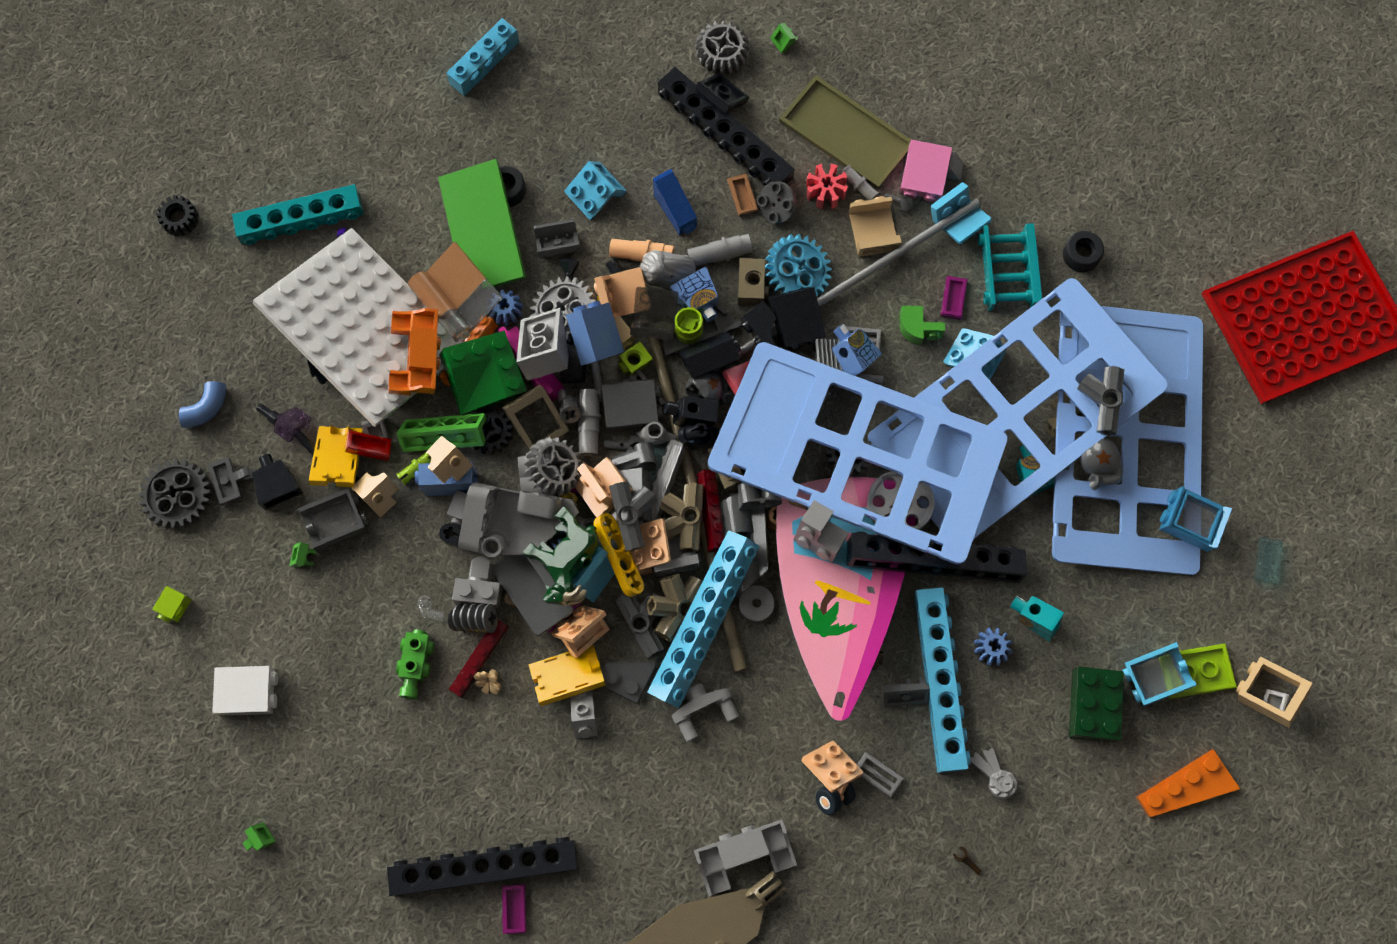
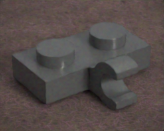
(226, 480)

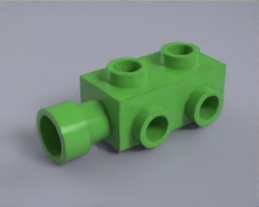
(417, 656)

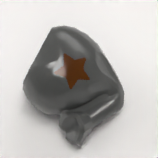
(710, 386)
(1102, 463)

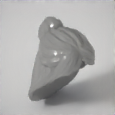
(666, 268)

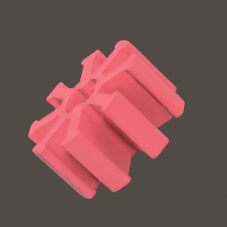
(836, 186)

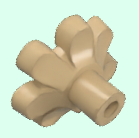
(488, 681)

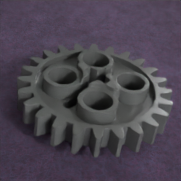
(172, 476)

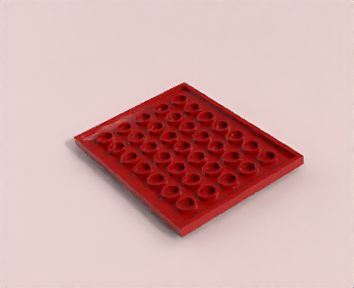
(1305, 316)

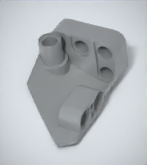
(509, 519)

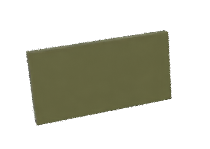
(846, 131)

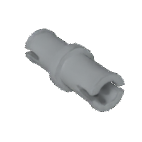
(859, 183)

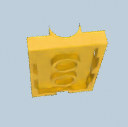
(331, 461)
(566, 676)

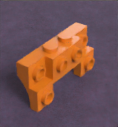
(422, 351)

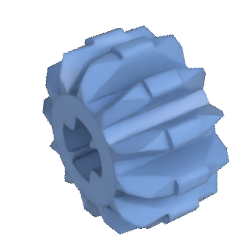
(511, 312)
(986, 650)

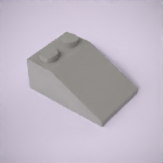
(542, 345)

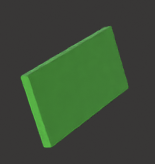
(483, 221)

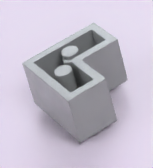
(819, 534)

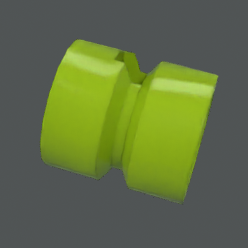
(688, 325)

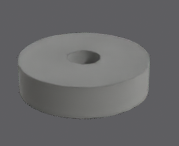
(752, 613)

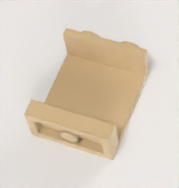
(873, 226)

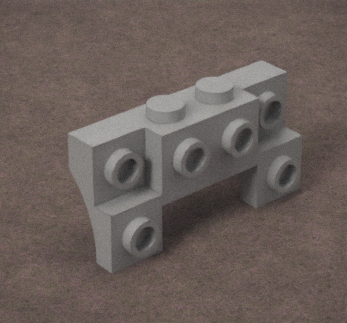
(743, 848)

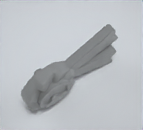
(1001, 783)

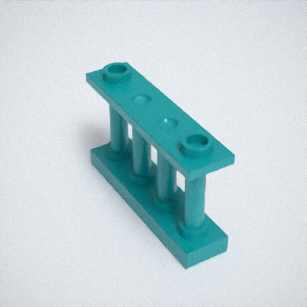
(1028, 257)

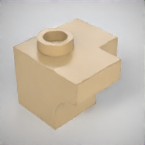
(447, 461)
(376, 492)

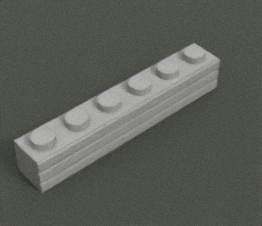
(667, 474)

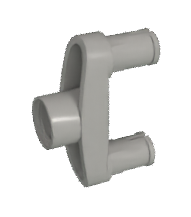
(698, 699)

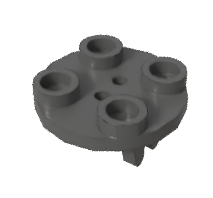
(772, 194)

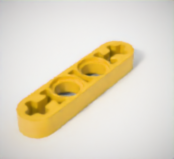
(614, 556)

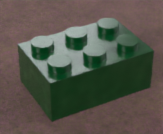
(1096, 704)

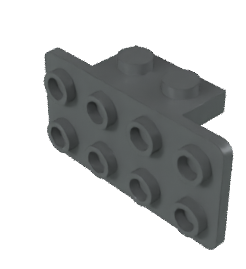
(525, 584)

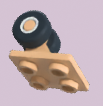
(836, 772)

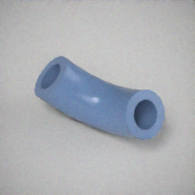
(206, 408)

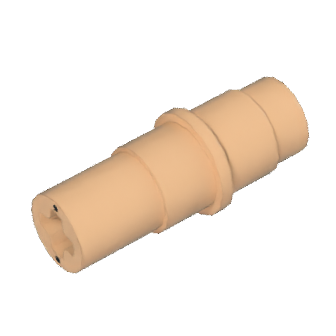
(635, 249)

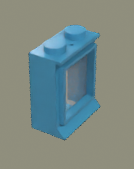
(1194, 519)

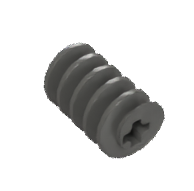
(473, 618)

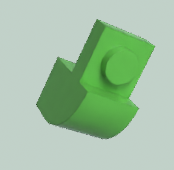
(915, 329)

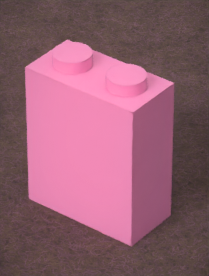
(925, 170)

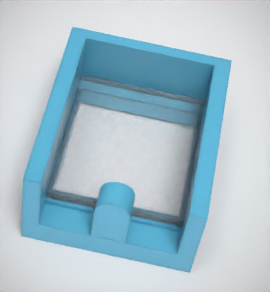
(1158, 675)

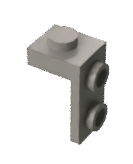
(583, 715)

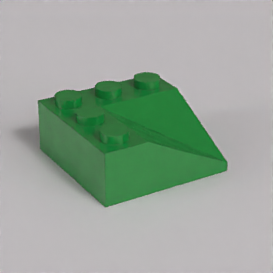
(482, 372)

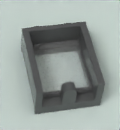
(333, 519)

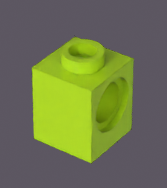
(638, 351)
(171, 605)

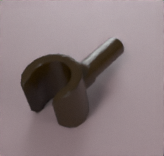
(967, 860)

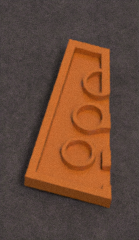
(1193, 783)

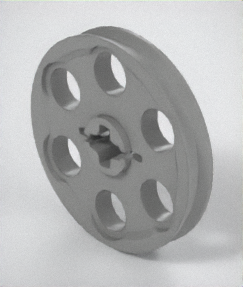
(889, 496)

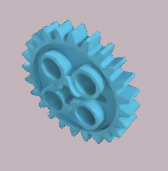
(806, 254)

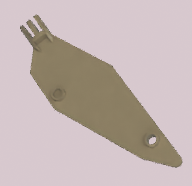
(716, 919)

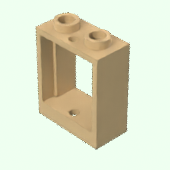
(1287, 717)

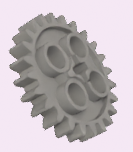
(553, 298)

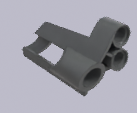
(747, 514)

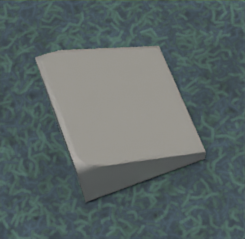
(955, 167)
(379, 430)
(1277, 699)

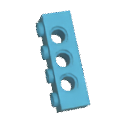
(483, 57)

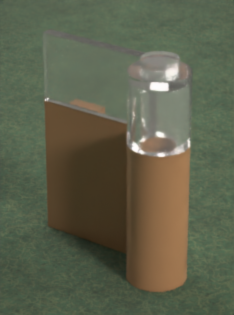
(457, 291)

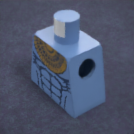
(698, 293)
(854, 350)

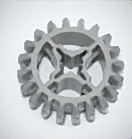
(730, 55)
(559, 458)

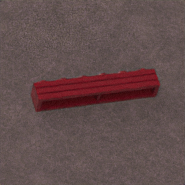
(711, 510)
(477, 660)

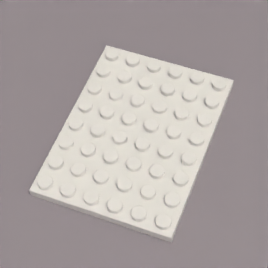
(340, 319)

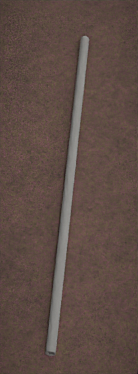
(879, 264)

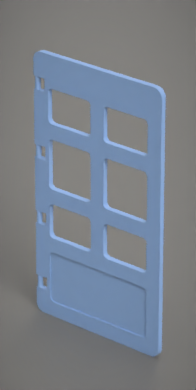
(1176, 350)
(777, 417)
(950, 447)

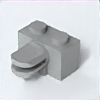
(478, 587)

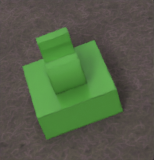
(783, 37)
(299, 555)
(258, 837)

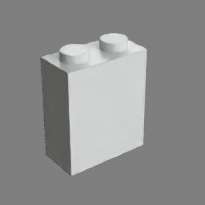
(244, 690)

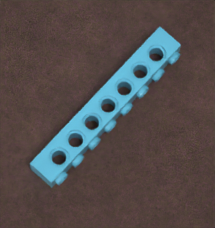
(703, 619)
(945, 761)

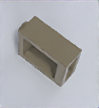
(526, 399)

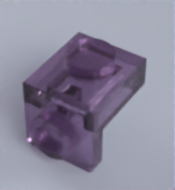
(290, 422)

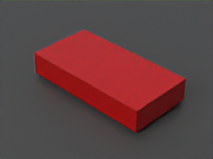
(368, 445)

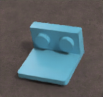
(593, 188)
(965, 226)
(967, 343)
(595, 576)

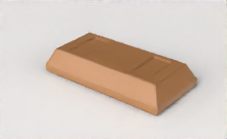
(742, 194)

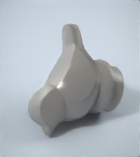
(655, 434)

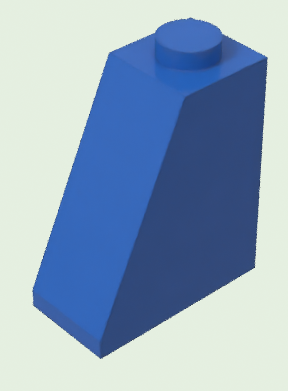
(674, 202)

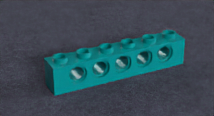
(287, 210)

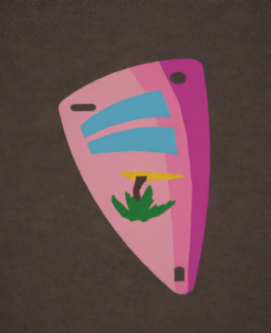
(828, 603)

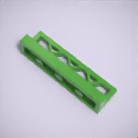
(460, 434)

